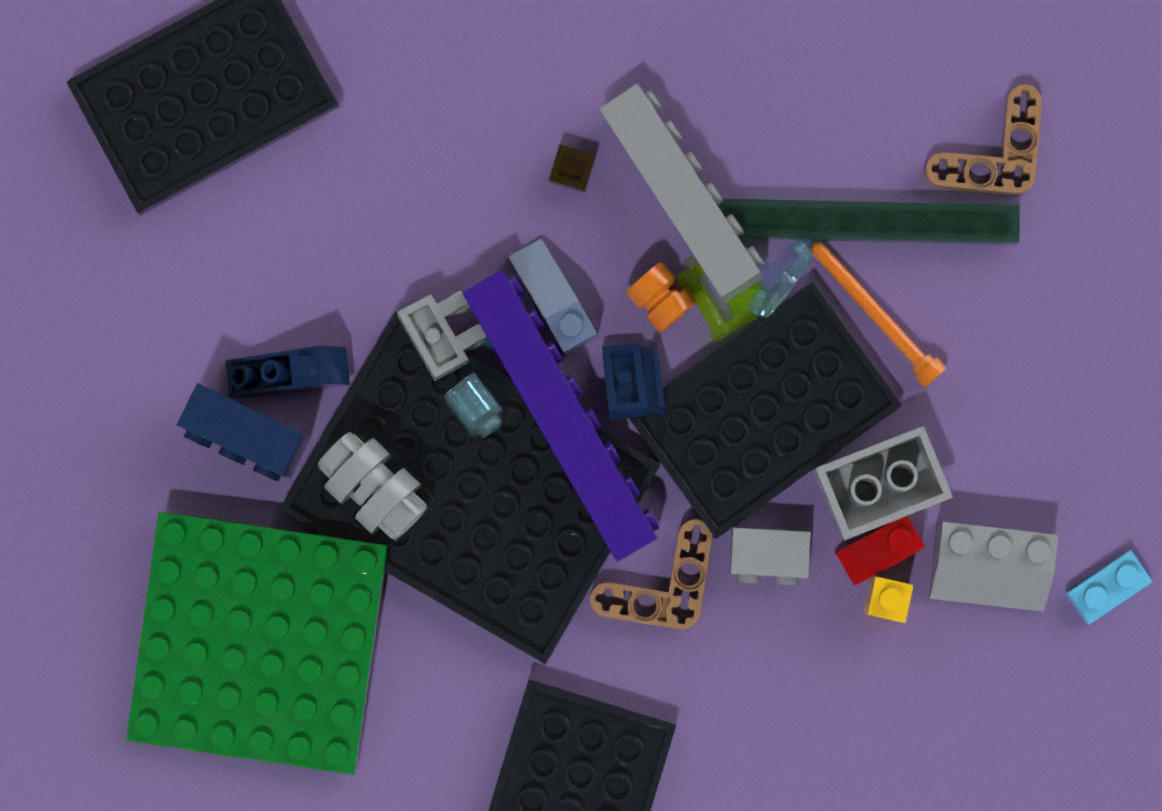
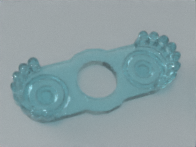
(766, 302)

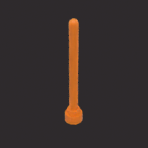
(925, 366)

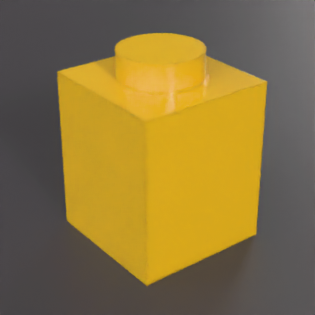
(888, 599)

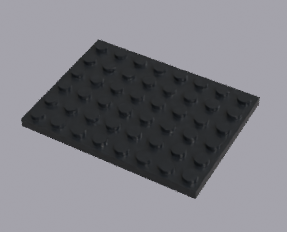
(501, 517)

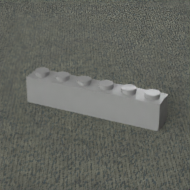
(681, 192)

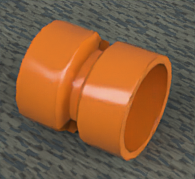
(661, 297)

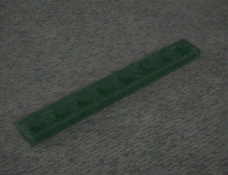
(875, 221)

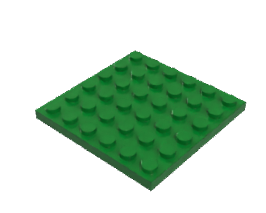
(257, 642)

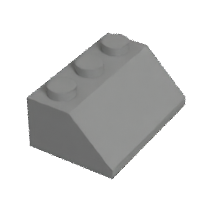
(882, 483)
(992, 566)

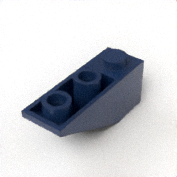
(288, 371)

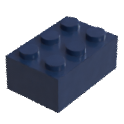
(242, 433)

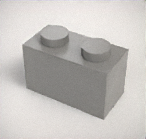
(769, 554)

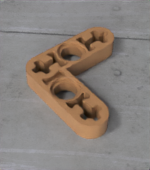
(1009, 158)
(664, 600)

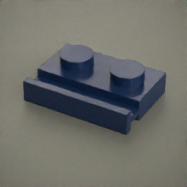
(632, 380)

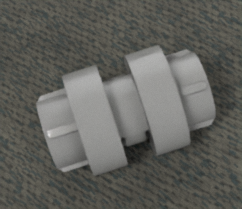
(360, 474)

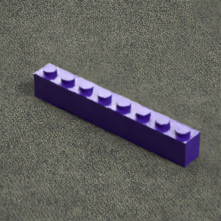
(560, 416)

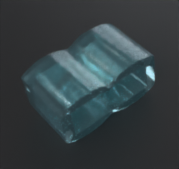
(474, 406)

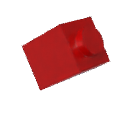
(879, 550)

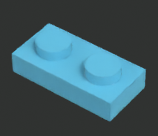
(1109, 587)

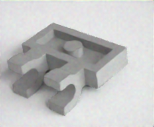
(433, 337)

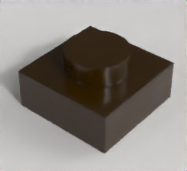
(572, 168)

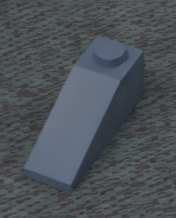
(553, 297)

